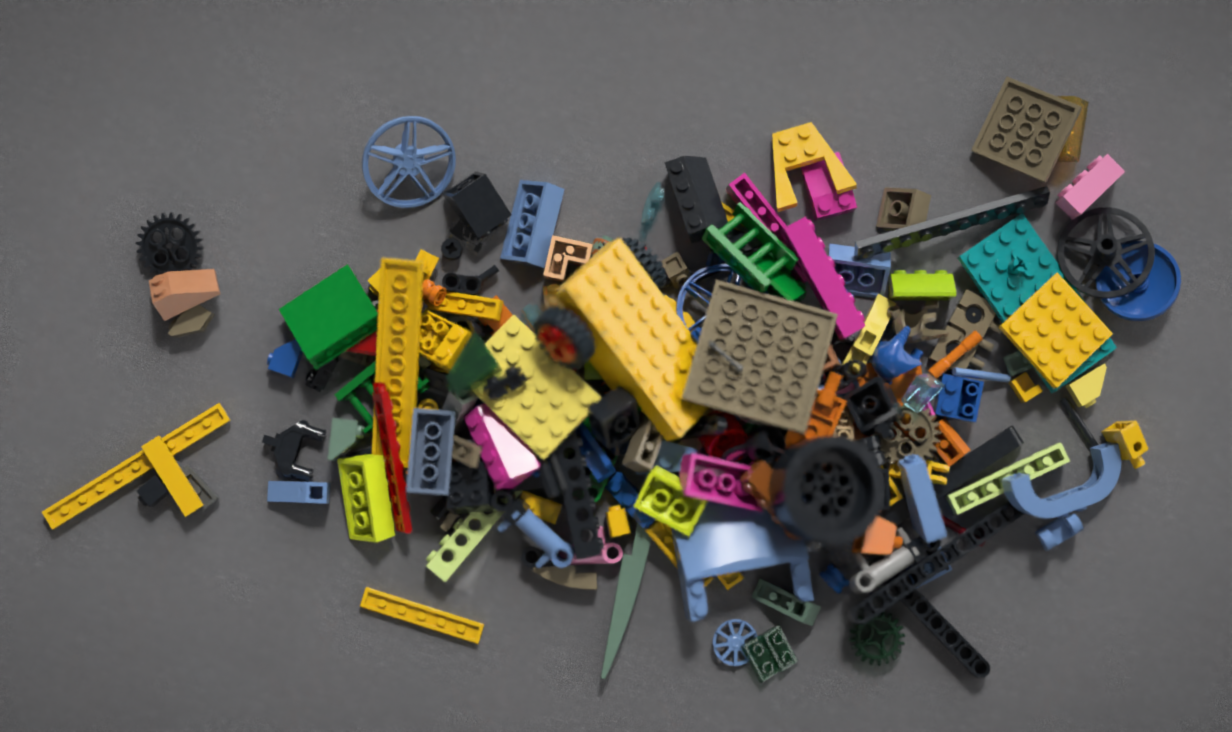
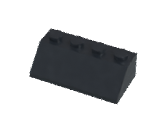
(696, 195)

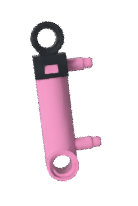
(599, 559)

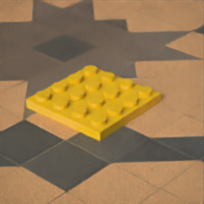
(1055, 330)

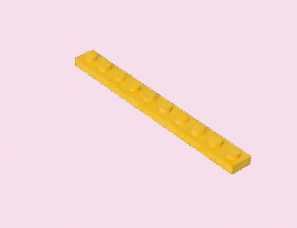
(133, 467)

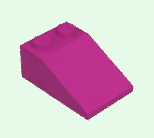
(822, 194)

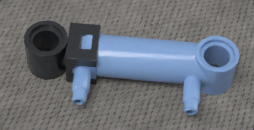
(519, 514)

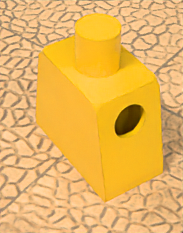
(1130, 441)

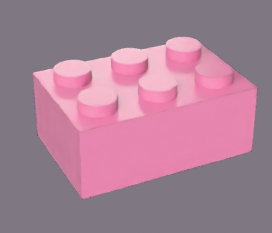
(1089, 186)

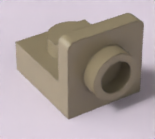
(676, 269)

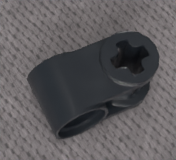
(846, 371)

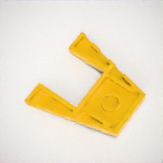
(799, 148)

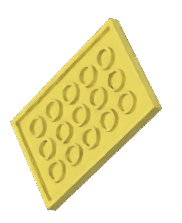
(550, 400)

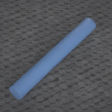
(981, 375)

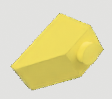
(1087, 387)

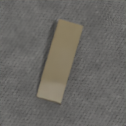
(568, 577)

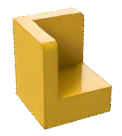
(1024, 387)

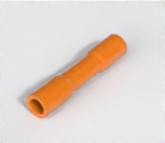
(965, 346)

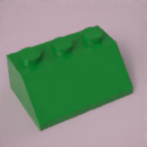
(782, 282)

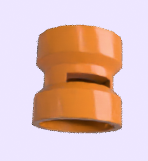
(433, 293)

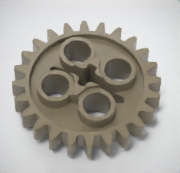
(919, 420)

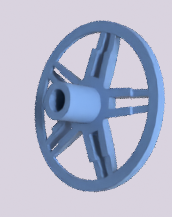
(408, 161)

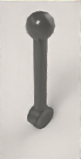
(738, 367)

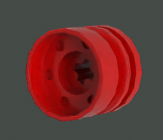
(733, 436)

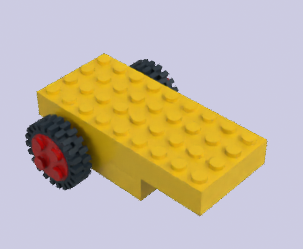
(626, 332)

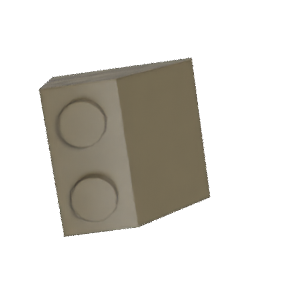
(902, 208)

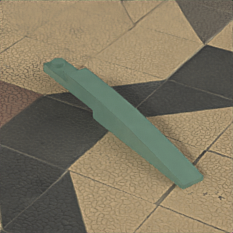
(628, 585)

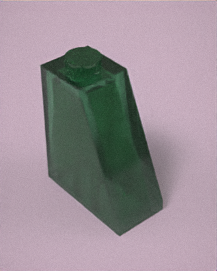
(472, 367)

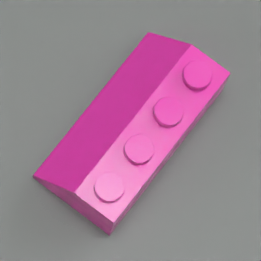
(503, 451)
(715, 481)

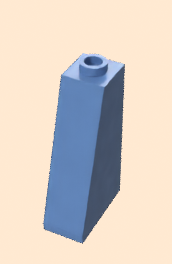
(921, 499)

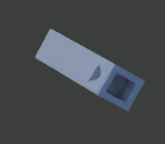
(298, 492)

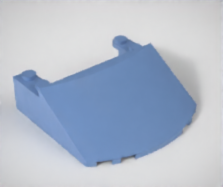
(733, 541)

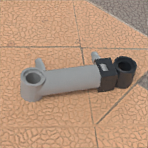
(892, 564)

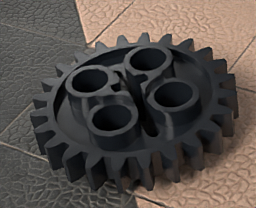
(188, 242)

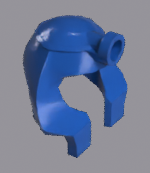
(891, 360)

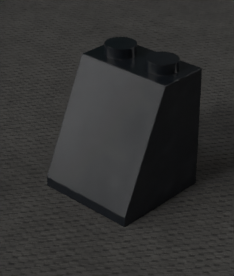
(478, 204)

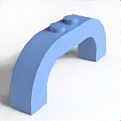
(1103, 479)

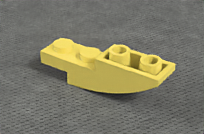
(869, 336)

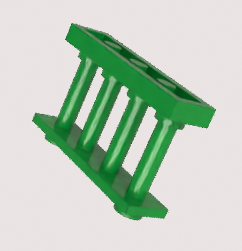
(744, 266)
(364, 380)

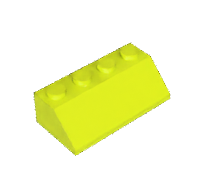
(366, 497)

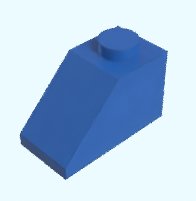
(285, 359)

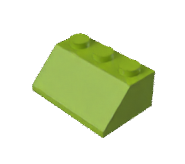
(921, 285)

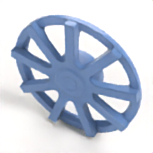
(733, 641)

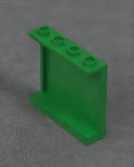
(331, 317)

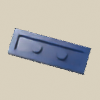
(627, 495)

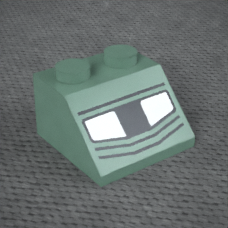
(344, 437)

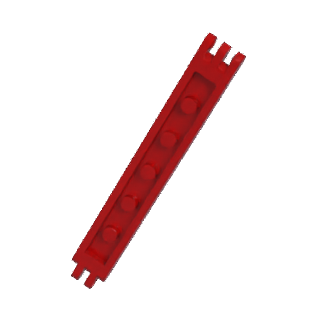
(393, 465)

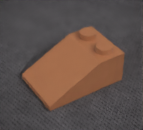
(182, 290)

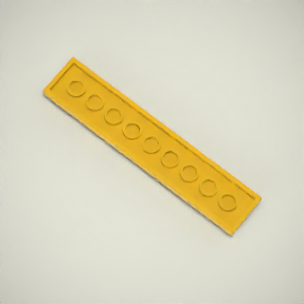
(399, 345)

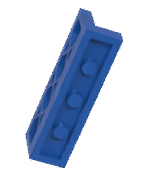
(595, 457)

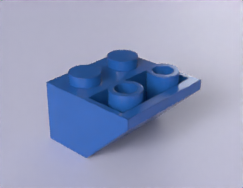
(958, 398)

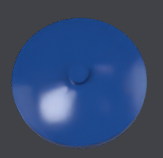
(1154, 294)

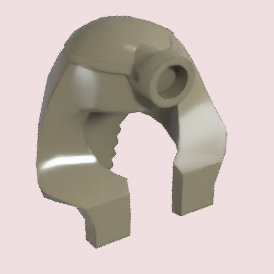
(916, 322)

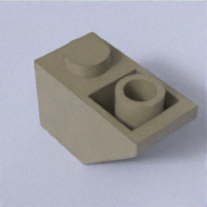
(191, 322)

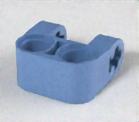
(1059, 531)

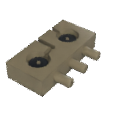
(969, 315)

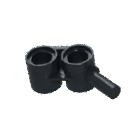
(463, 280)

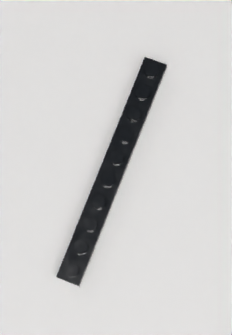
(951, 223)

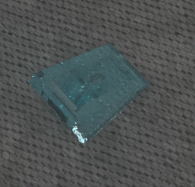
(922, 391)

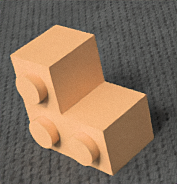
(563, 252)

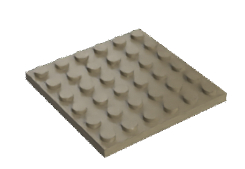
(780, 355)

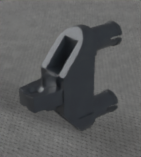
(287, 446)

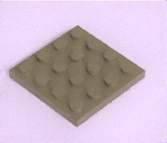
(1026, 129)

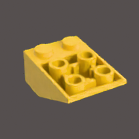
(441, 340)

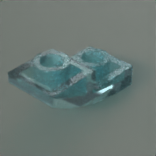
(653, 198)

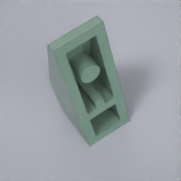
(786, 602)

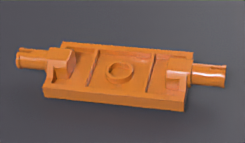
(824, 413)

